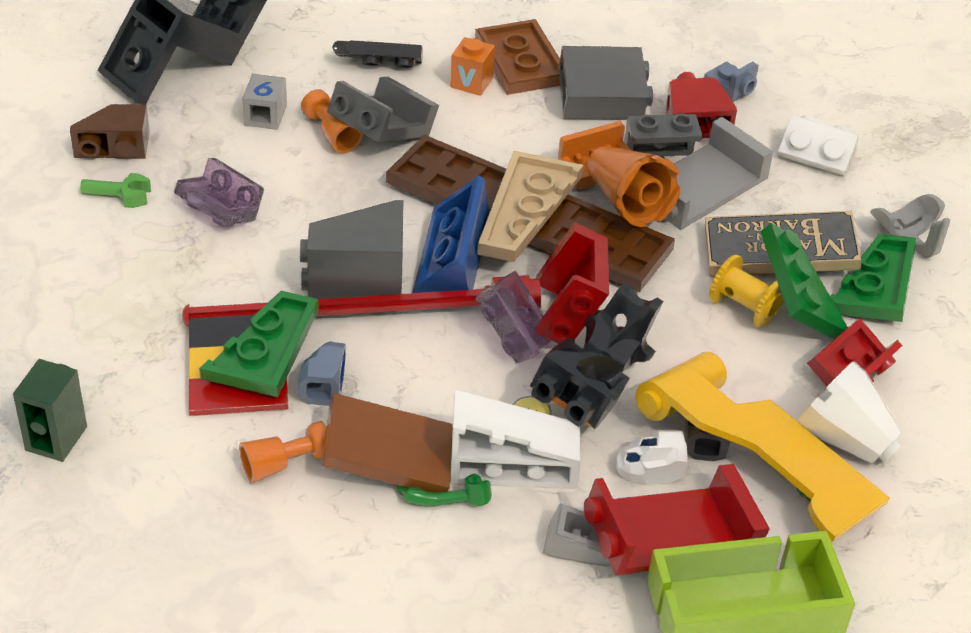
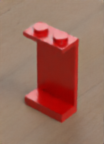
(639, 524)

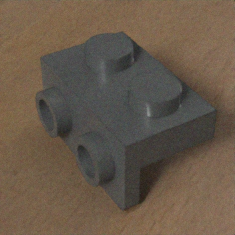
(663, 134)

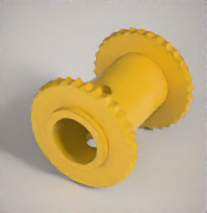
(746, 290)

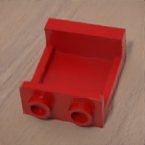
(580, 280)

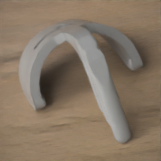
(925, 211)

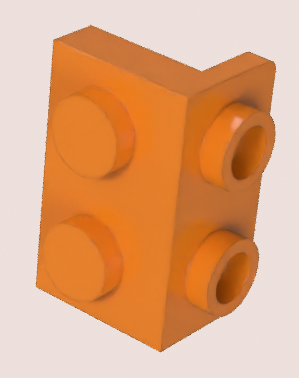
(580, 146)

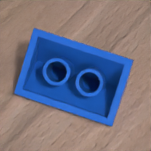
(452, 241)

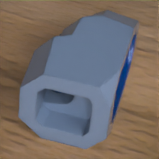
(322, 374)

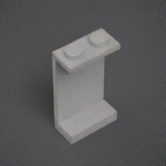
(718, 172)

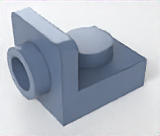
(734, 80)

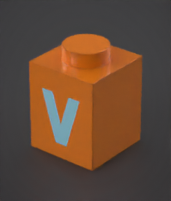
(472, 66)

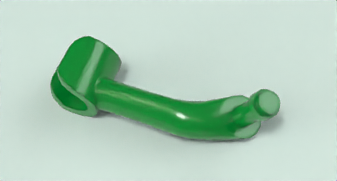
(476, 494)

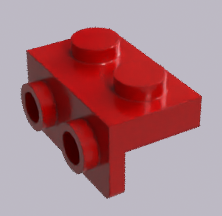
(853, 344)

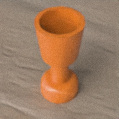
(339, 134)
(269, 455)

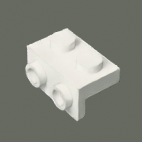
(818, 144)

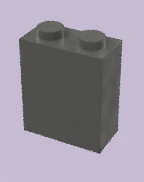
(603, 82)

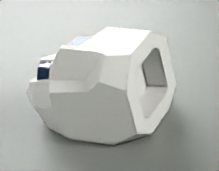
(654, 458)

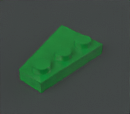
(882, 283)
(800, 284)
(267, 348)

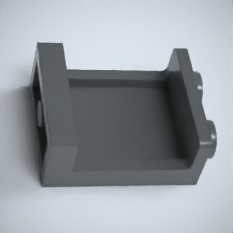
(387, 116)

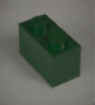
(50, 409)

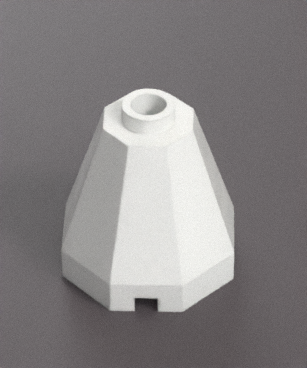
(853, 417)

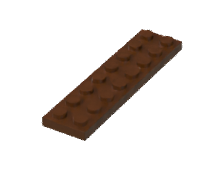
(438, 170)

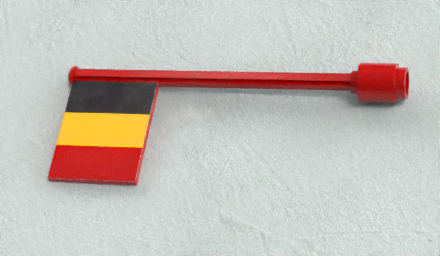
(214, 325)

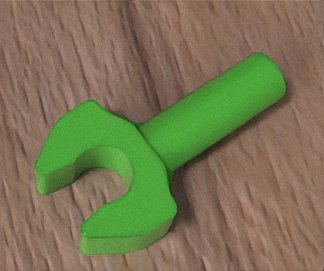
(131, 190)

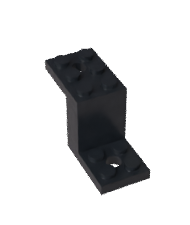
(160, 26)

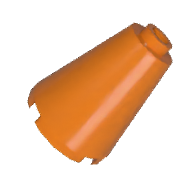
(635, 183)

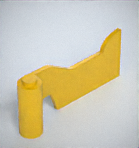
(836, 489)

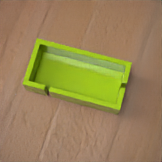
(739, 591)

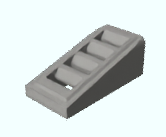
(565, 538)

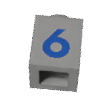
(264, 101)

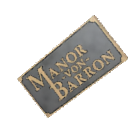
(825, 237)

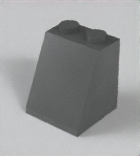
(355, 253)

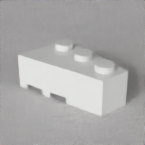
(512, 444)

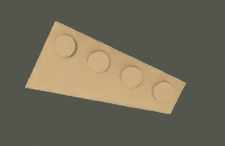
(524, 203)

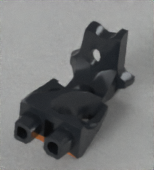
(591, 378)

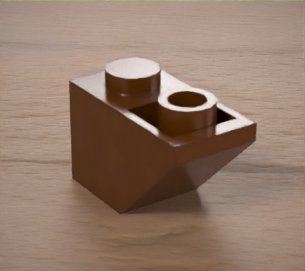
(112, 133)

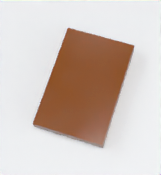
(522, 56)
(388, 444)

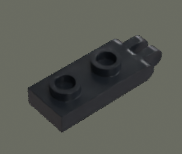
(374, 52)

